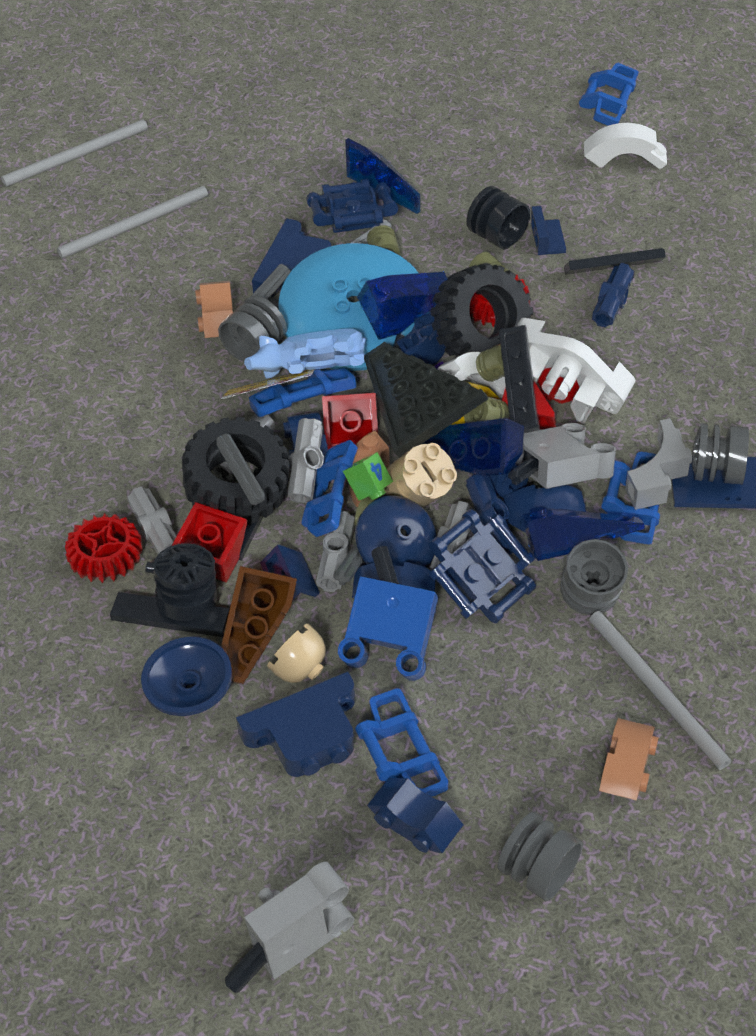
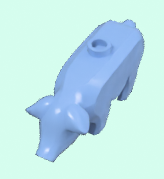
(308, 352)

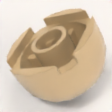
(300, 656)

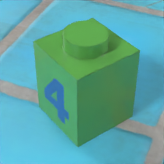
(368, 477)

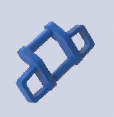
(602, 100)
(318, 383)
(332, 502)
(613, 505)
(376, 730)

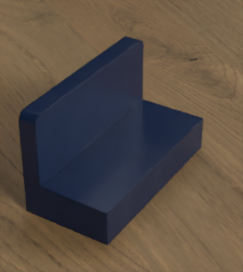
(546, 233)
(291, 564)

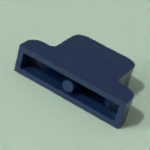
(288, 249)
(305, 727)

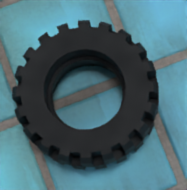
(453, 302)
(257, 447)

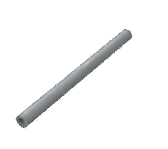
(74, 153)
(132, 222)
(660, 691)

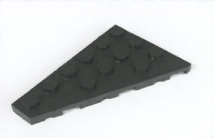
(416, 396)

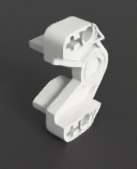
(577, 362)

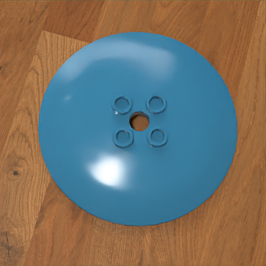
(319, 288)

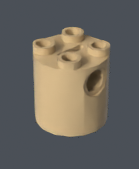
(422, 474)

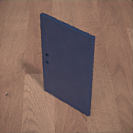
(715, 494)

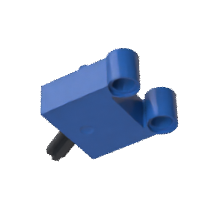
(389, 617)

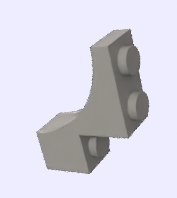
(652, 481)

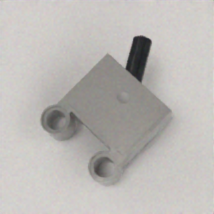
(561, 458)
(293, 924)

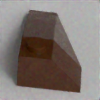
(254, 616)

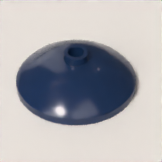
(381, 526)
(183, 664)

